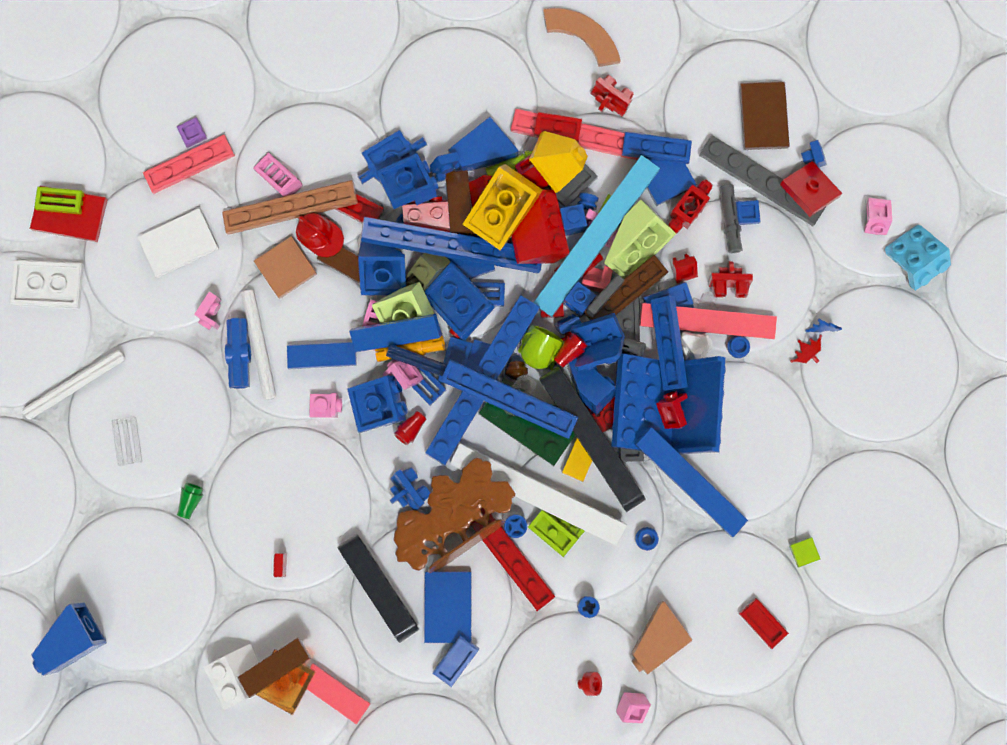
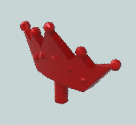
(808, 351)

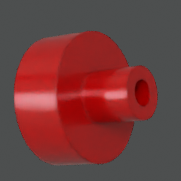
(591, 684)

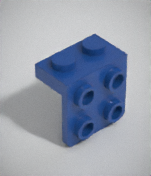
(603, 341)

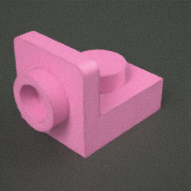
(878, 216)
(208, 308)
(404, 373)
(325, 405)

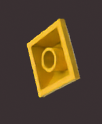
(558, 159)

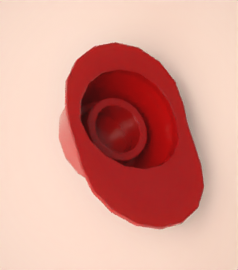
(319, 235)

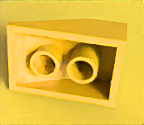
(502, 206)

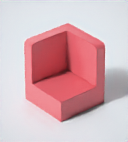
(597, 279)

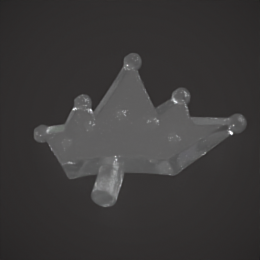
(706, 301)

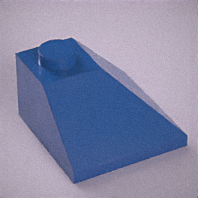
(381, 269)

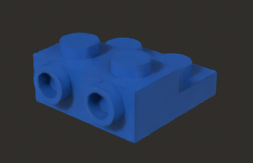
(408, 181)
(377, 403)

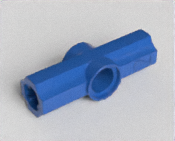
(238, 353)

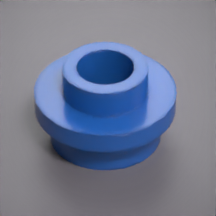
(654, 538)

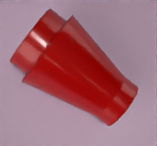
(570, 350)
(409, 429)

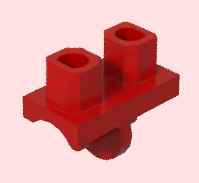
(611, 97)
(730, 278)

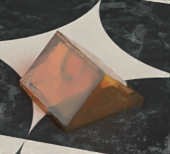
(290, 689)

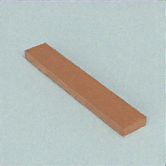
(289, 207)

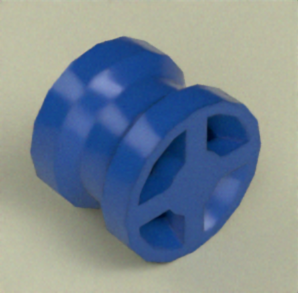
(513, 524)

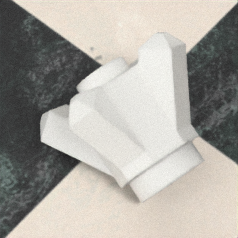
(695, 345)

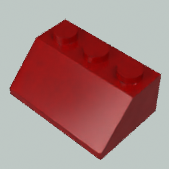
(541, 233)

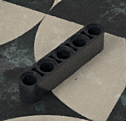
(378, 588)

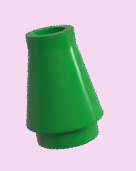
(189, 499)

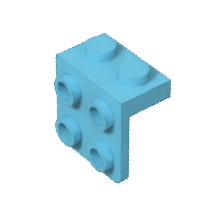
(919, 255)

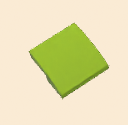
(555, 532)

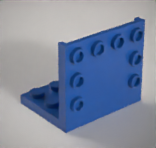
(641, 387)

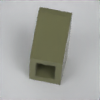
(426, 270)

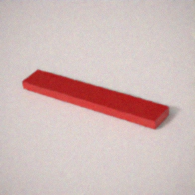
(516, 565)

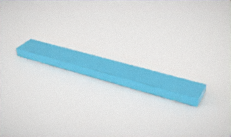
(596, 235)

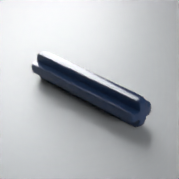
(416, 360)

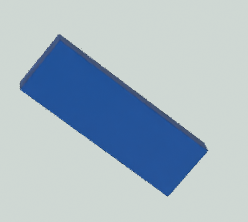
(657, 147)
(321, 355)

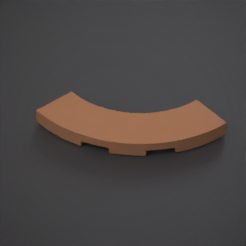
(586, 29)

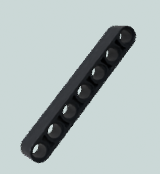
(593, 440)

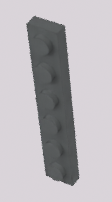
(753, 176)

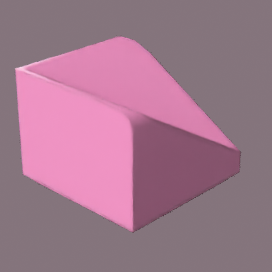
(633, 707)

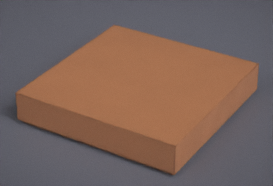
(285, 267)

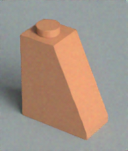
(659, 640)

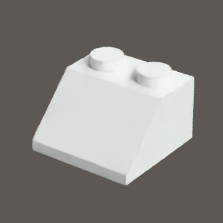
(224, 675)

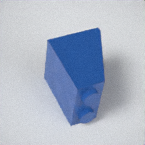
(67, 640)

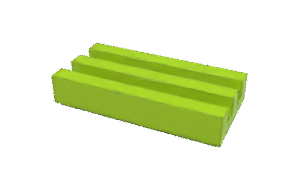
(63, 209)

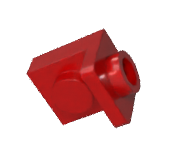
(671, 410)

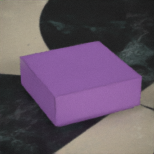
(191, 132)

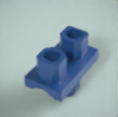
(405, 492)

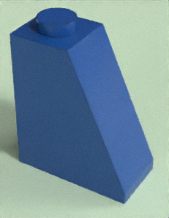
(483, 147)

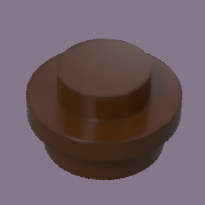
(516, 369)

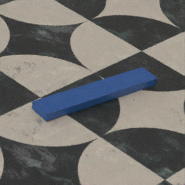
(509, 398)
(691, 482)

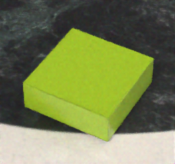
(804, 552)

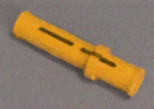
(417, 347)

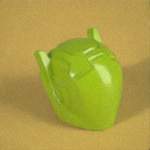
(540, 347)

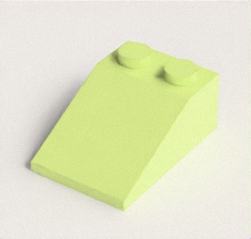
(638, 239)

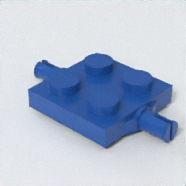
(388, 152)

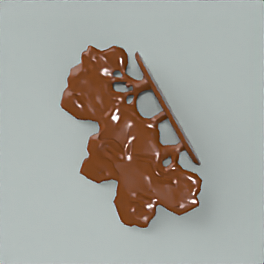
(452, 511)

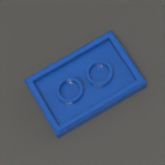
(458, 301)
(447, 606)

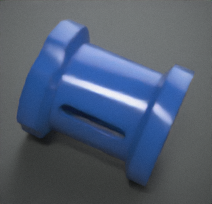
(595, 610)

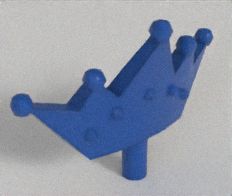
(824, 326)

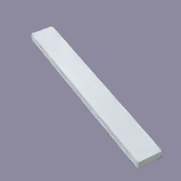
(546, 497)

